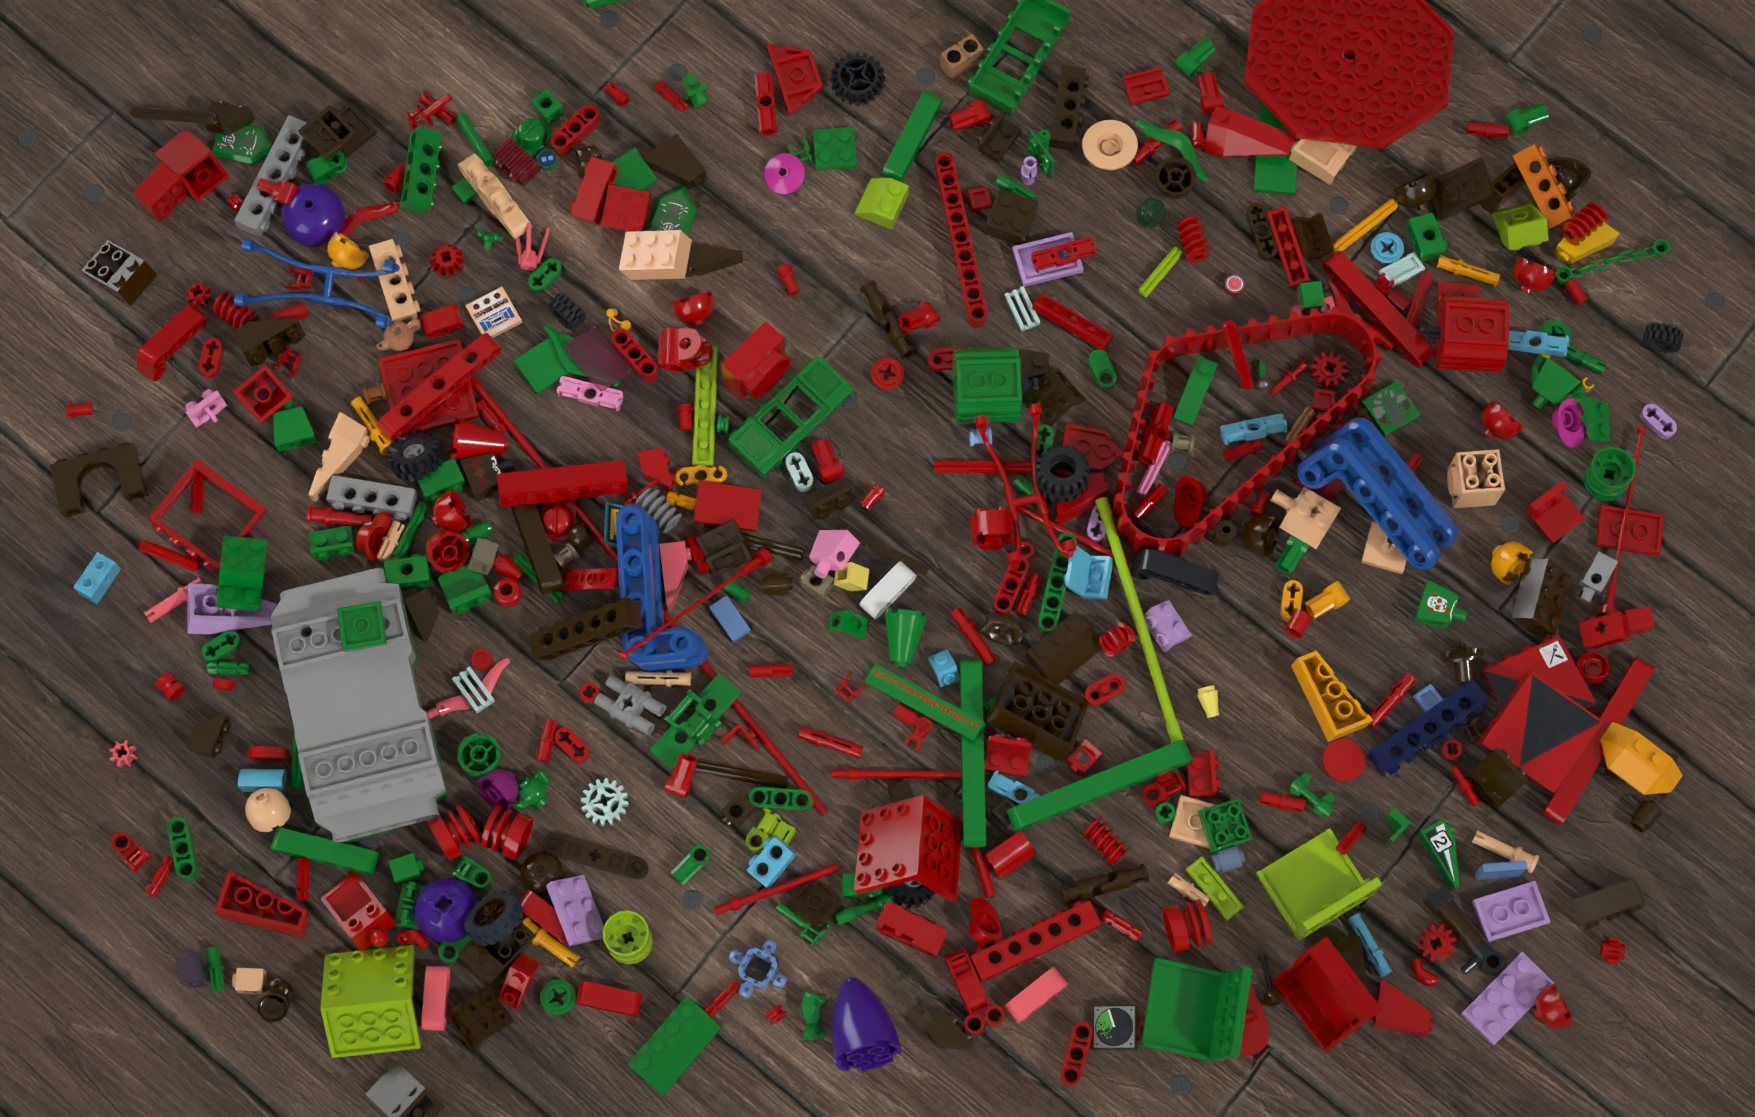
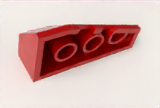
(1237, 134)

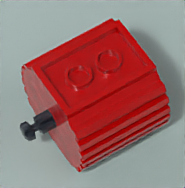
(1470, 334)

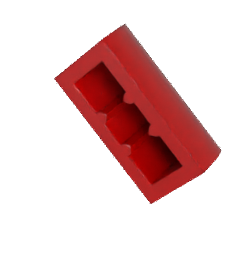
(1010, 855)

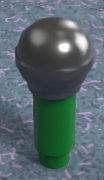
(1262, 381)

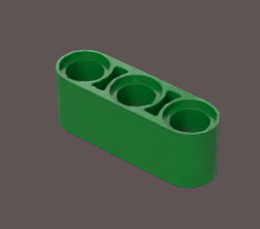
(771, 796)
(188, 858)

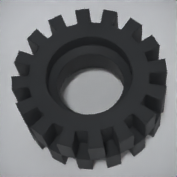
(566, 311)
(1663, 338)

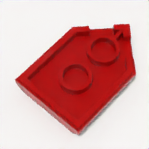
(1094, 443)

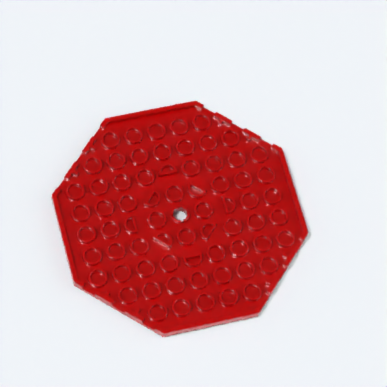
(1368, 101)

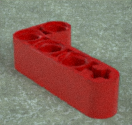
(168, 340)

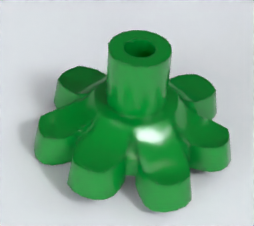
(489, 238)

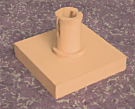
(1382, 551)

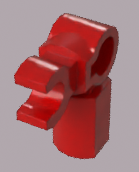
(1398, 300)
(922, 725)

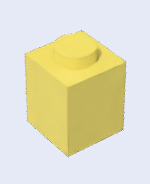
(852, 577)

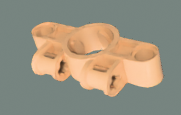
(494, 195)

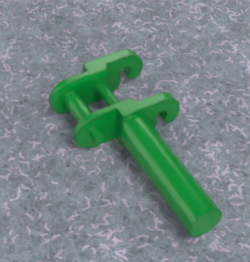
(793, 917)

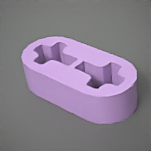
(1659, 421)
(1092, 524)

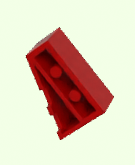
(911, 930)

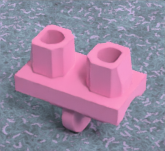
(206, 409)

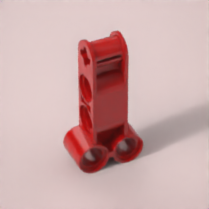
(971, 992)

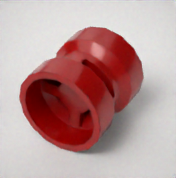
(170, 686)

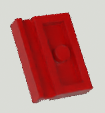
(1146, 86)

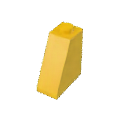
(1598, 240)

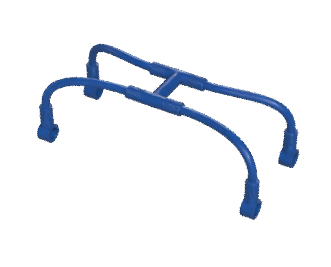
(390, 267)

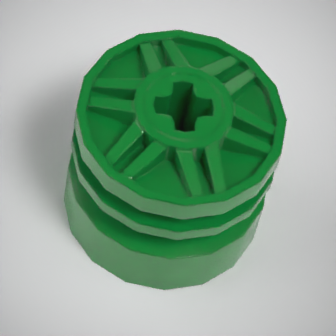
(1609, 474)

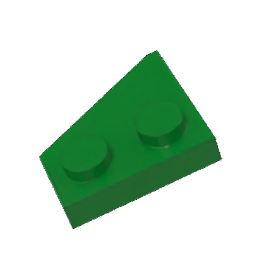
(1595, 419)

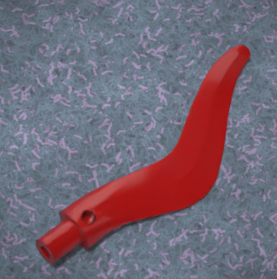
(367, 213)
(1344, 308)

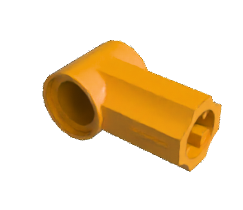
(1331, 597)

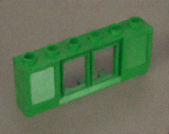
(1036, 18)
(760, 446)

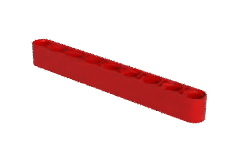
(964, 248)
(1614, 711)

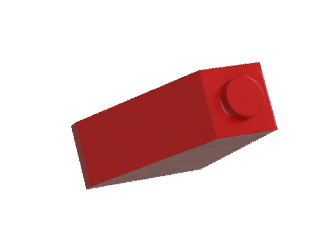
(1096, 489)
(1400, 1012)

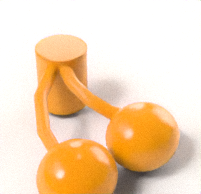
(611, 313)

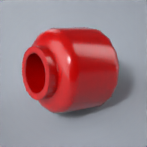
(505, 587)

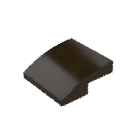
(724, 547)

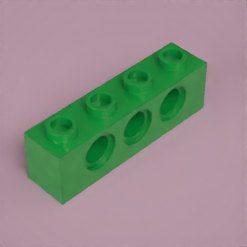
(411, 198)

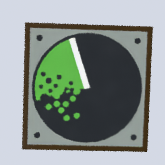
(1115, 1027)

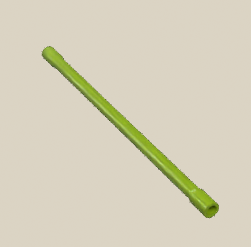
(1107, 517)

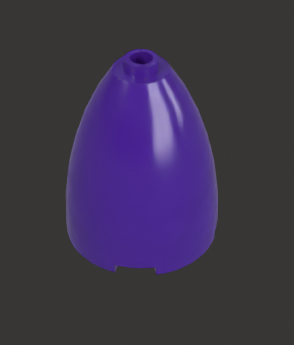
(862, 1029)

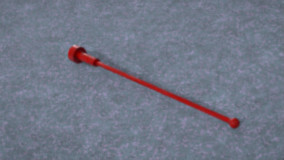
(761, 558)
(1611, 589)

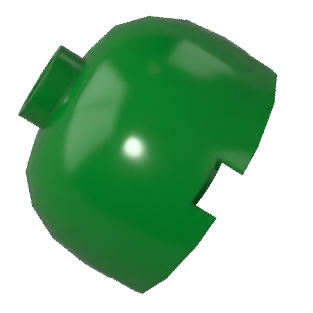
(479, 754)

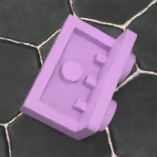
(1166, 625)

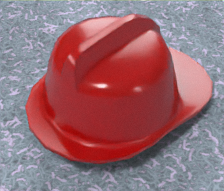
(1189, 499)
(558, 518)
(371, 534)
(984, 922)

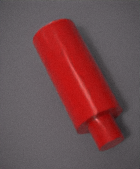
(298, 311)

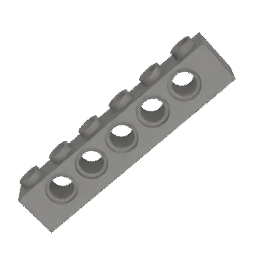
(254, 201)

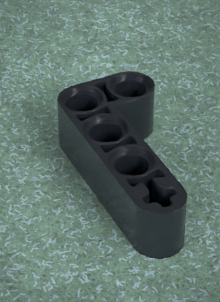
(1173, 570)

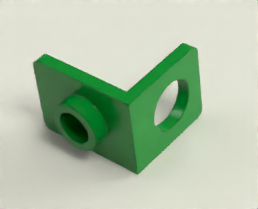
(849, 623)

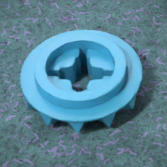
(1387, 239)

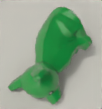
(811, 1011)

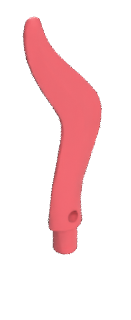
(460, 702)

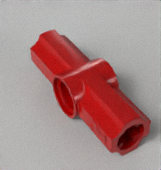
(766, 114)
(1155, 433)

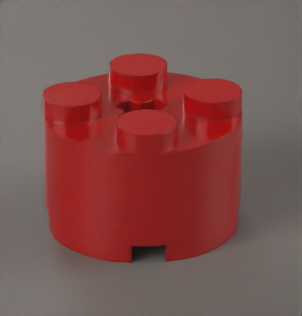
(992, 528)

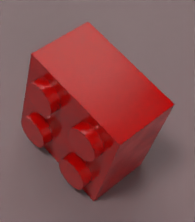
(160, 193)
(626, 209)

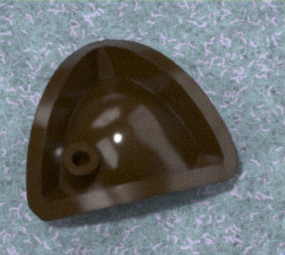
(1571, 174)

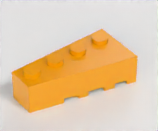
(1328, 698)

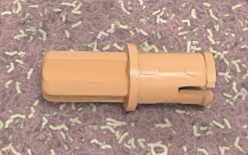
(390, 541)
(1187, 889)

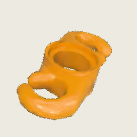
(691, 471)

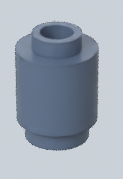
(1227, 859)

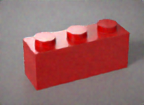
(593, 190)

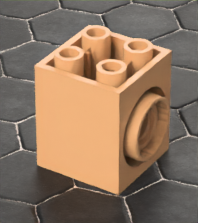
(1475, 479)

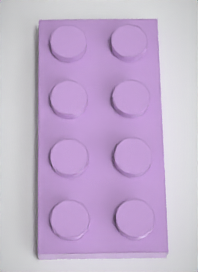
(1506, 998)

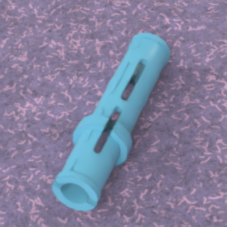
(1374, 954)

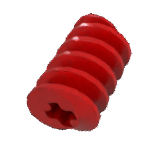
(1584, 222)
(1192, 239)
(233, 313)
(1105, 841)

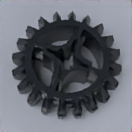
(856, 68)

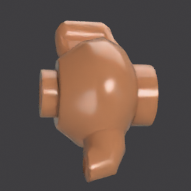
(399, 335)

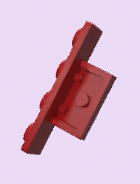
(590, 579)

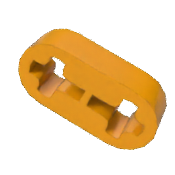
(1286, 600)

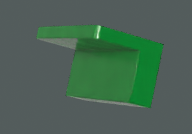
(1395, 823)

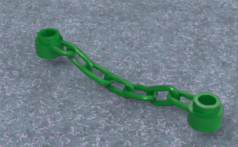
(1567, 272)

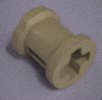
(1183, 442)
(565, 555)

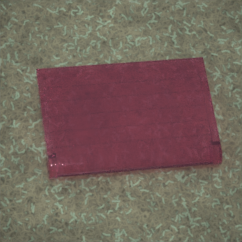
(598, 359)

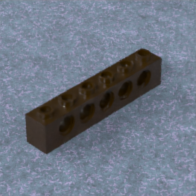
(586, 629)

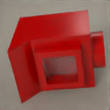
(1083, 758)

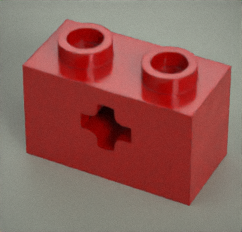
(1617, 630)

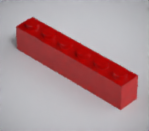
(562, 483)

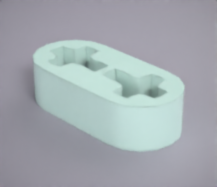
(803, 469)

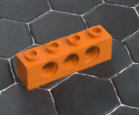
(1525, 161)

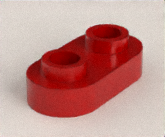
(945, 356)
(1103, 690)

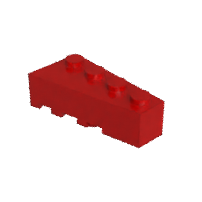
(260, 908)

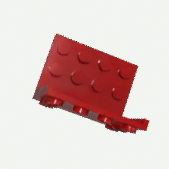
(908, 844)

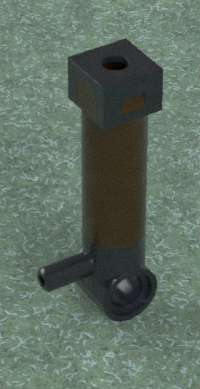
(1468, 935)

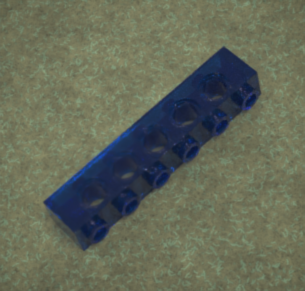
(1469, 693)

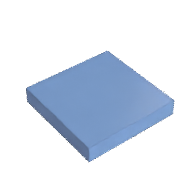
(1500, 870)

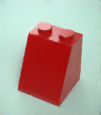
(192, 164)

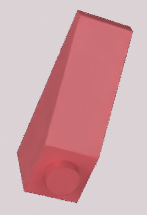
(674, 568)

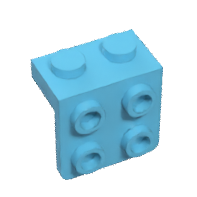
(1089, 575)

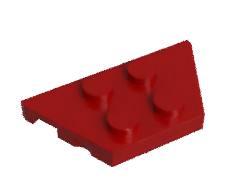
(795, 75)

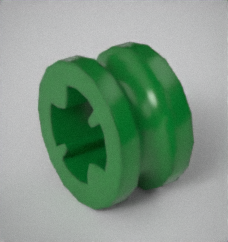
(723, 424)
(1170, 817)

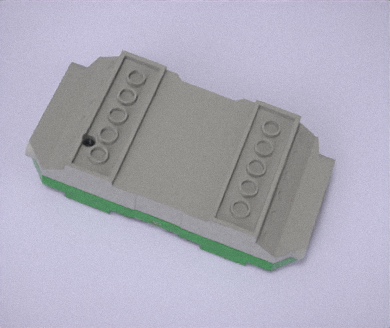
(357, 713)

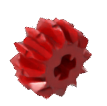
(450, 266)
(1116, 639)

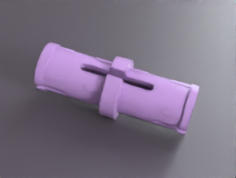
(1030, 170)

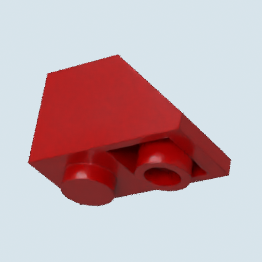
(654, 466)
(519, 980)

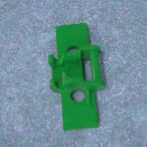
(699, 725)

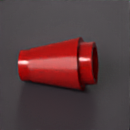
(394, 179)
(506, 567)

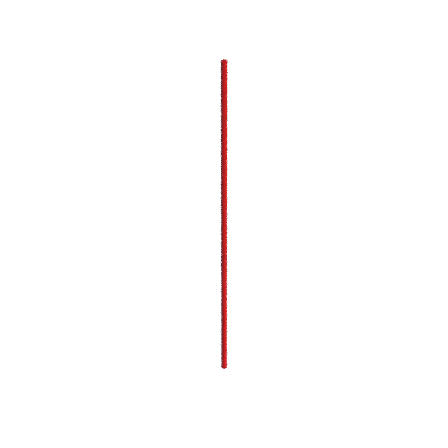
(613, 553)

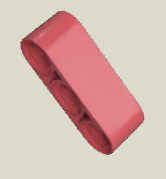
(1036, 995)
(435, 998)

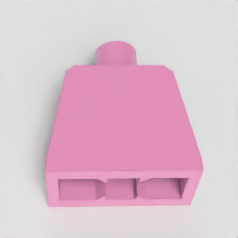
(832, 550)

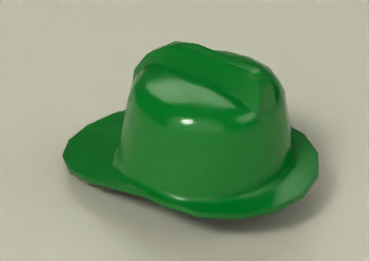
(531, 135)

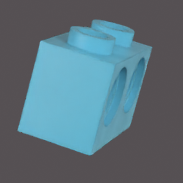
(775, 865)

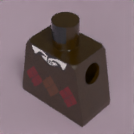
(483, 472)

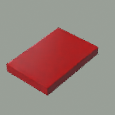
(722, 502)
(1641, 532)

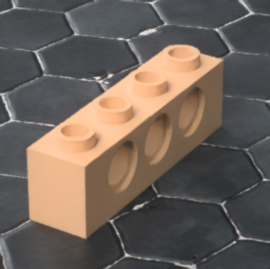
(399, 312)

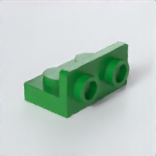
(332, 542)

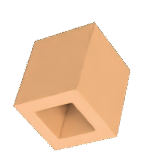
(249, 980)

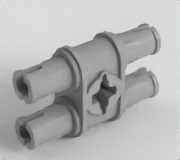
(630, 694)

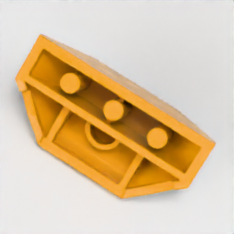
(1638, 761)

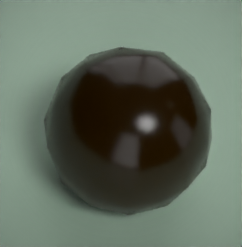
(580, 536)

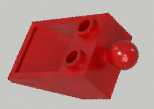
(359, 912)

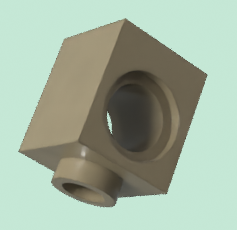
(482, 556)
(818, 591)

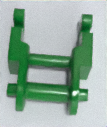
(806, 149)

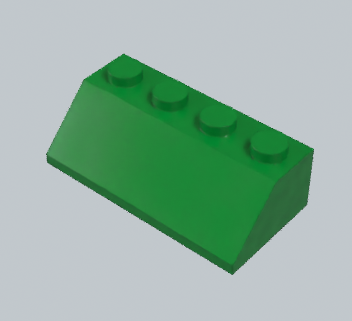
(674, 1046)

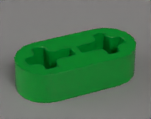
(548, 278)
(1048, 440)
(218, 642)

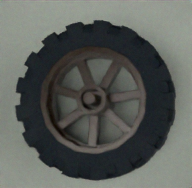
(493, 918)

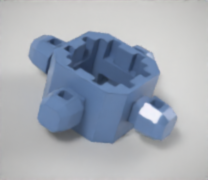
(747, 989)

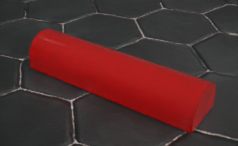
(1288, 247)

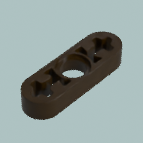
(1263, 222)

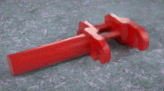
(428, 112)

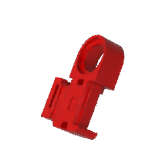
(1167, 787)

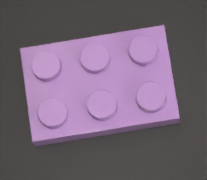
(1022, 256)
(576, 910)
(1511, 911)

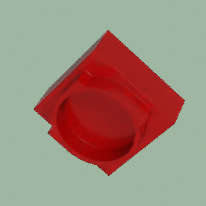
(756, 364)

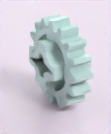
(596, 804)

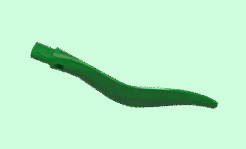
(1174, 139)
(566, 361)

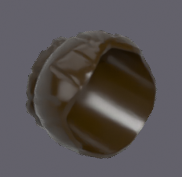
(274, 1001)

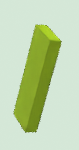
(1214, 888)

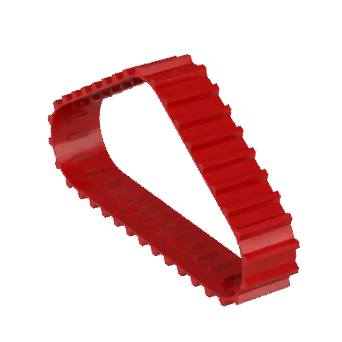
(1213, 339)

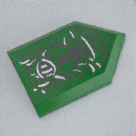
(244, 145)
(672, 212)

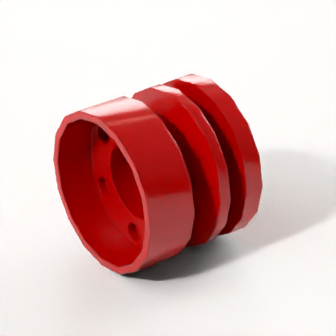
(504, 831)
(454, 832)
(1187, 925)

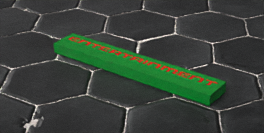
(925, 703)

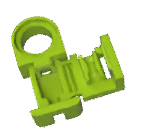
(771, 827)

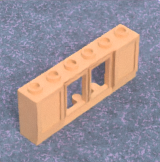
(1321, 158)

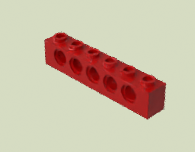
(1088, 922)

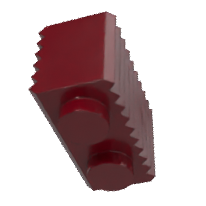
(516, 161)

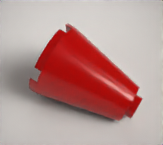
(475, 440)

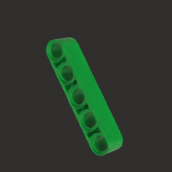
(912, 136)
(1053, 593)
(324, 851)

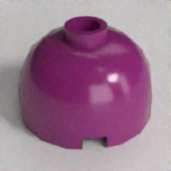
(499, 788)

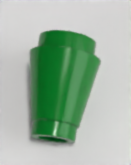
(473, 532)

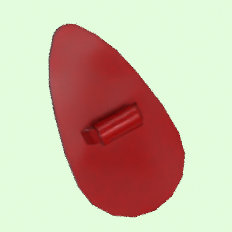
(1255, 1026)

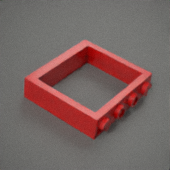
(224, 485)

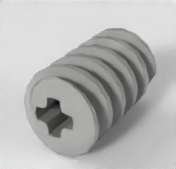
(659, 511)

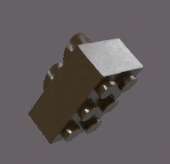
(1540, 596)

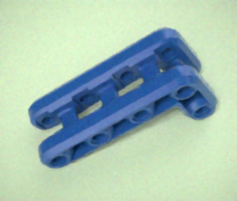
(1384, 488)
(642, 582)

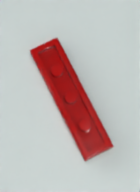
(1072, 321)

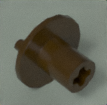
(1463, 661)

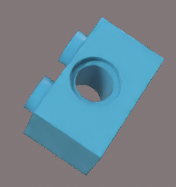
(97, 578)

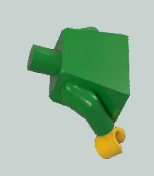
(1554, 382)

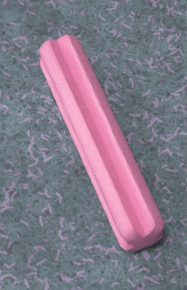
(1153, 470)

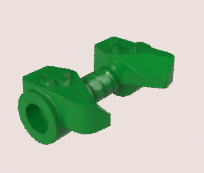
(1322, 806)

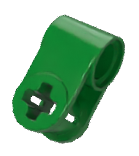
(323, 170)
(470, 871)
(848, 888)

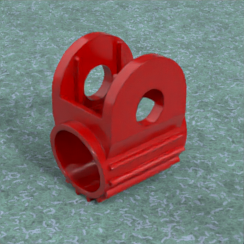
(679, 347)

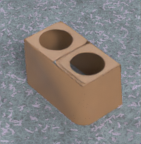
(954, 70)

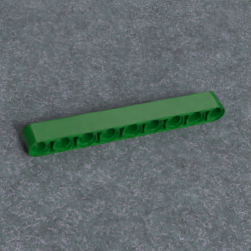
(972, 757)
(1099, 785)

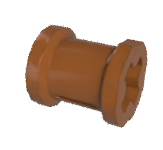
(375, 393)

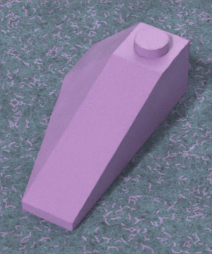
(206, 618)

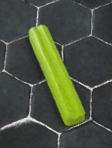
(1159, 273)

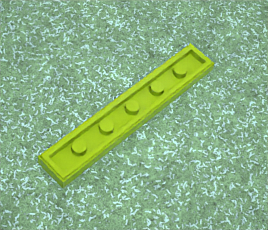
(705, 412)

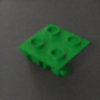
(1038, 148)
(405, 912)

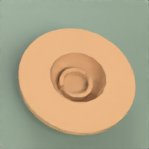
(1110, 145)

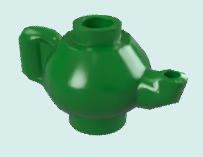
(533, 791)

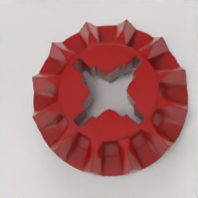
(883, 365)

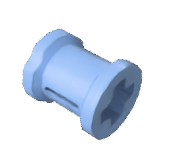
(975, 437)

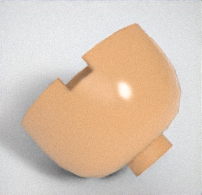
(267, 809)

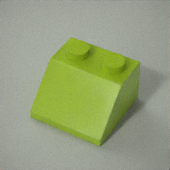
(883, 201)
(1521, 226)

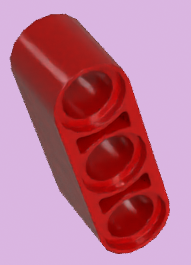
(578, 121)
(632, 346)
(1010, 596)
(542, 915)
(609, 999)
(1076, 1065)

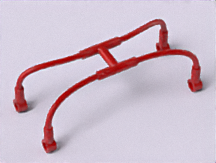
(1014, 558)

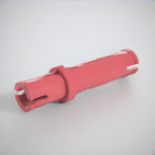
(170, 602)

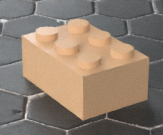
(655, 255)

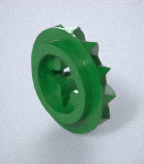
(1557, 326)
(547, 996)

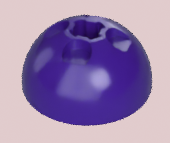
(448, 920)

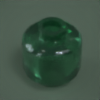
(1151, 213)

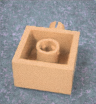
(1307, 515)

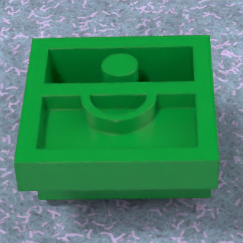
(241, 573)

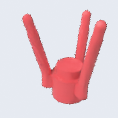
(529, 259)

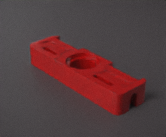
(1049, 257)

